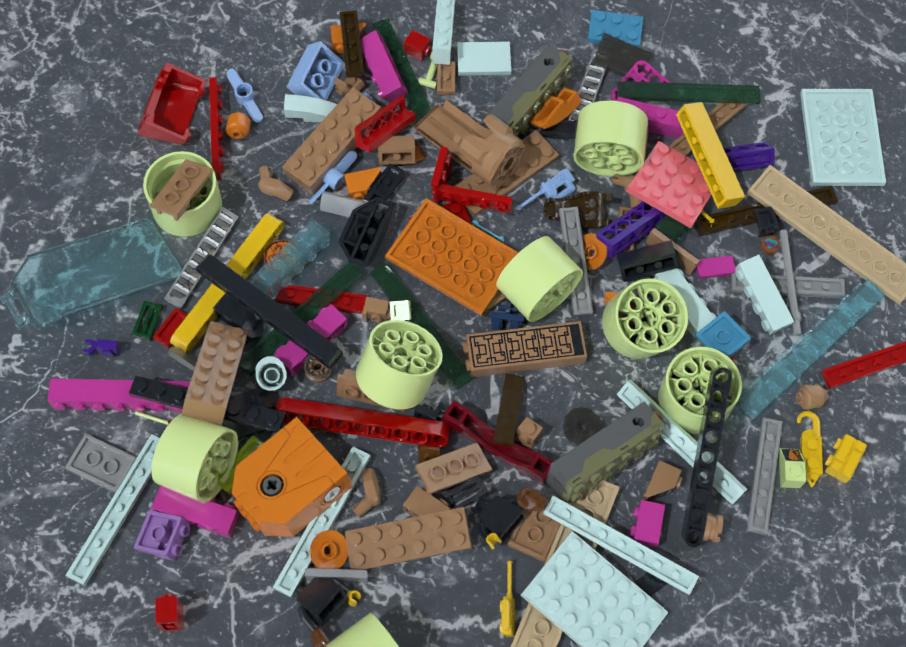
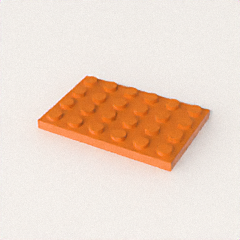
(451, 256)

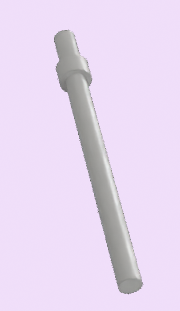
(796, 315)

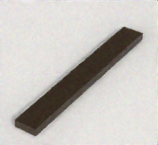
(744, 215)

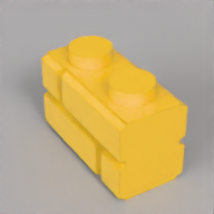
(845, 458)

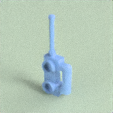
(549, 187)

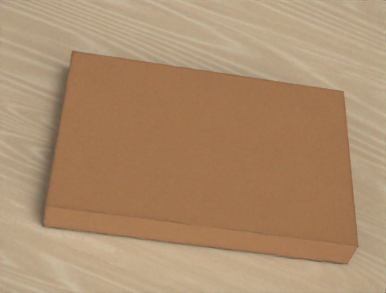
(535, 534)

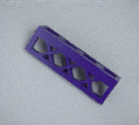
(750, 156)
(636, 228)

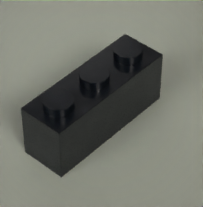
(647, 260)

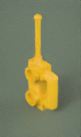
(507, 608)

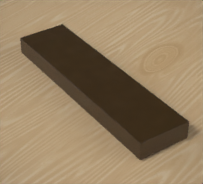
(351, 44)
(508, 410)

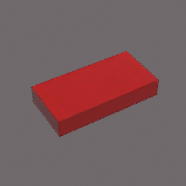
(168, 328)

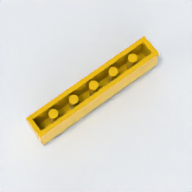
(710, 155)

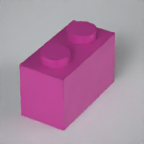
(647, 523)

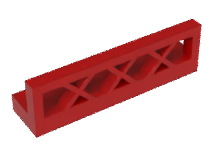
(383, 128)

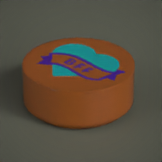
(770, 245)

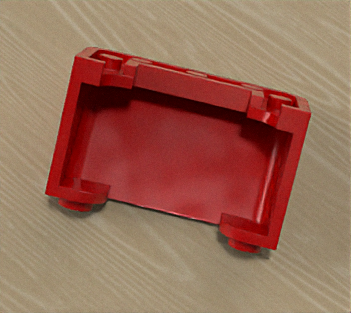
(171, 105)

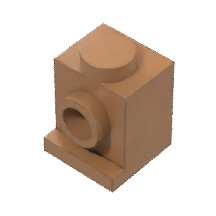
(376, 310)
(528, 433)

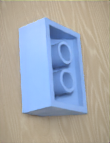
(316, 72)

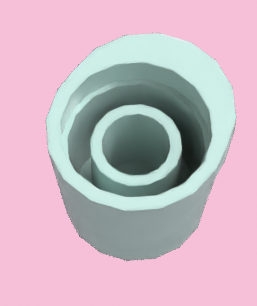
(270, 373)

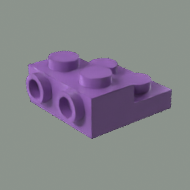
(162, 535)

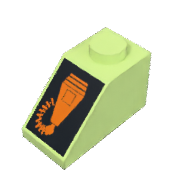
(791, 468)

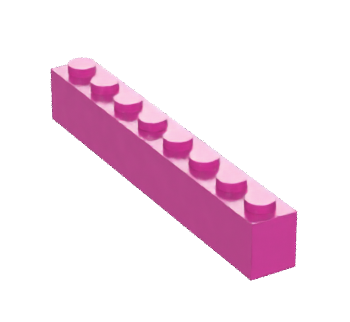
(101, 395)

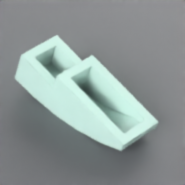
(307, 107)

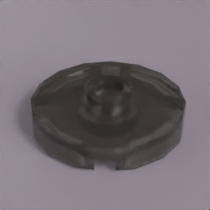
(584, 417)

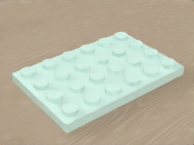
(842, 137)
(592, 599)

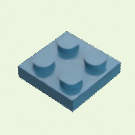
(723, 335)

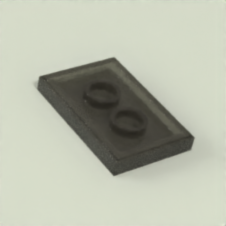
(619, 55)

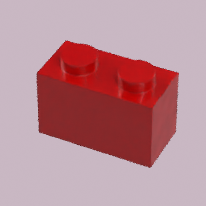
(169, 613)

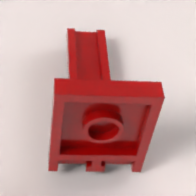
(464, 196)

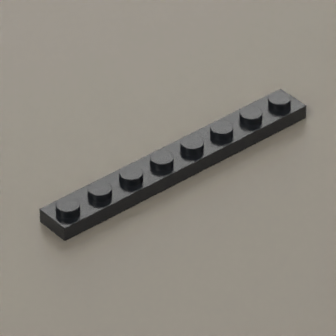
(236, 411)

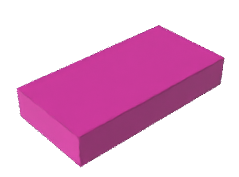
(715, 267)

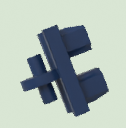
(496, 318)

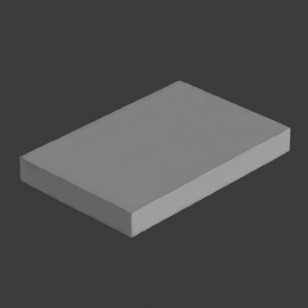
(100, 463)

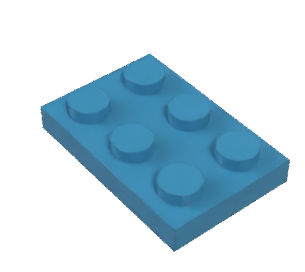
(615, 24)

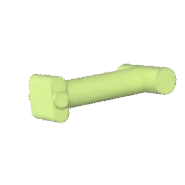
(428, 81)

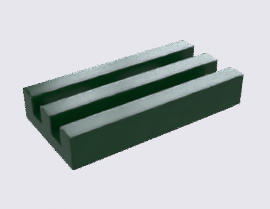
(143, 335)

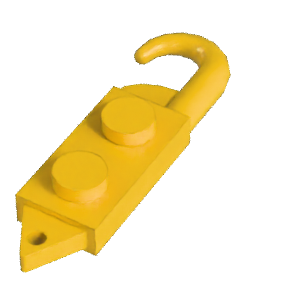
(811, 448)

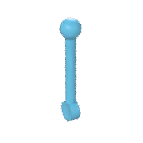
(500, 238)

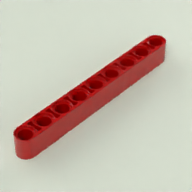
(365, 422)

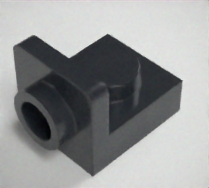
(766, 221)
(426, 412)

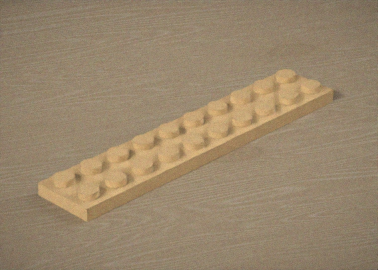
(831, 232)
(535, 628)

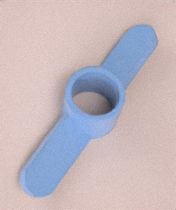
(248, 101)
(334, 177)

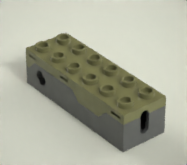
(533, 89)
(605, 453)

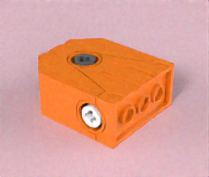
(288, 482)

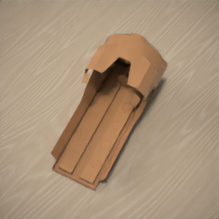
(485, 152)

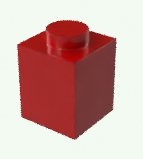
(417, 45)

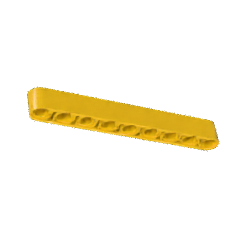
(242, 263)

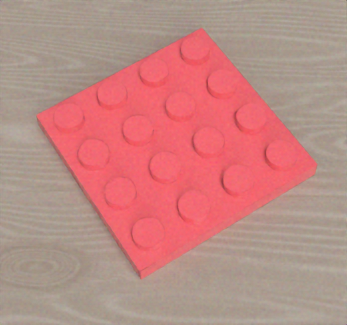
(671, 184)

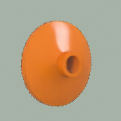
(592, 244)
(337, 551)

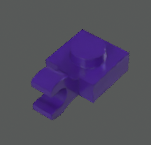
(105, 347)

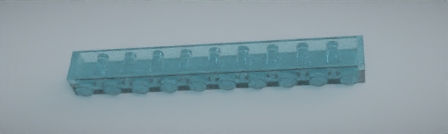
(809, 350)

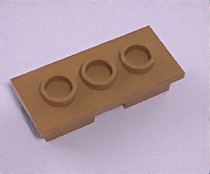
(181, 188)
(348, 388)
(453, 468)

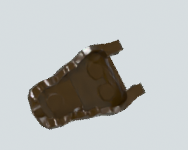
(590, 208)

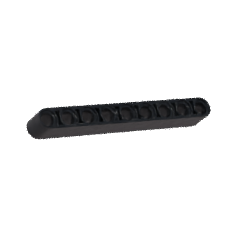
(269, 311)
(708, 466)

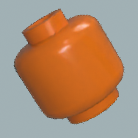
(238, 125)

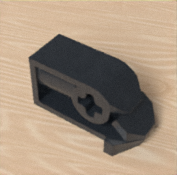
(237, 316)

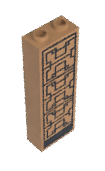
(525, 349)

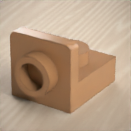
(344, 87)

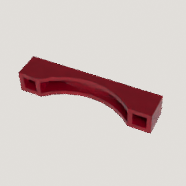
(472, 428)

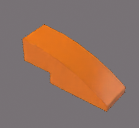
(556, 108)

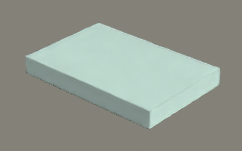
(484, 58)

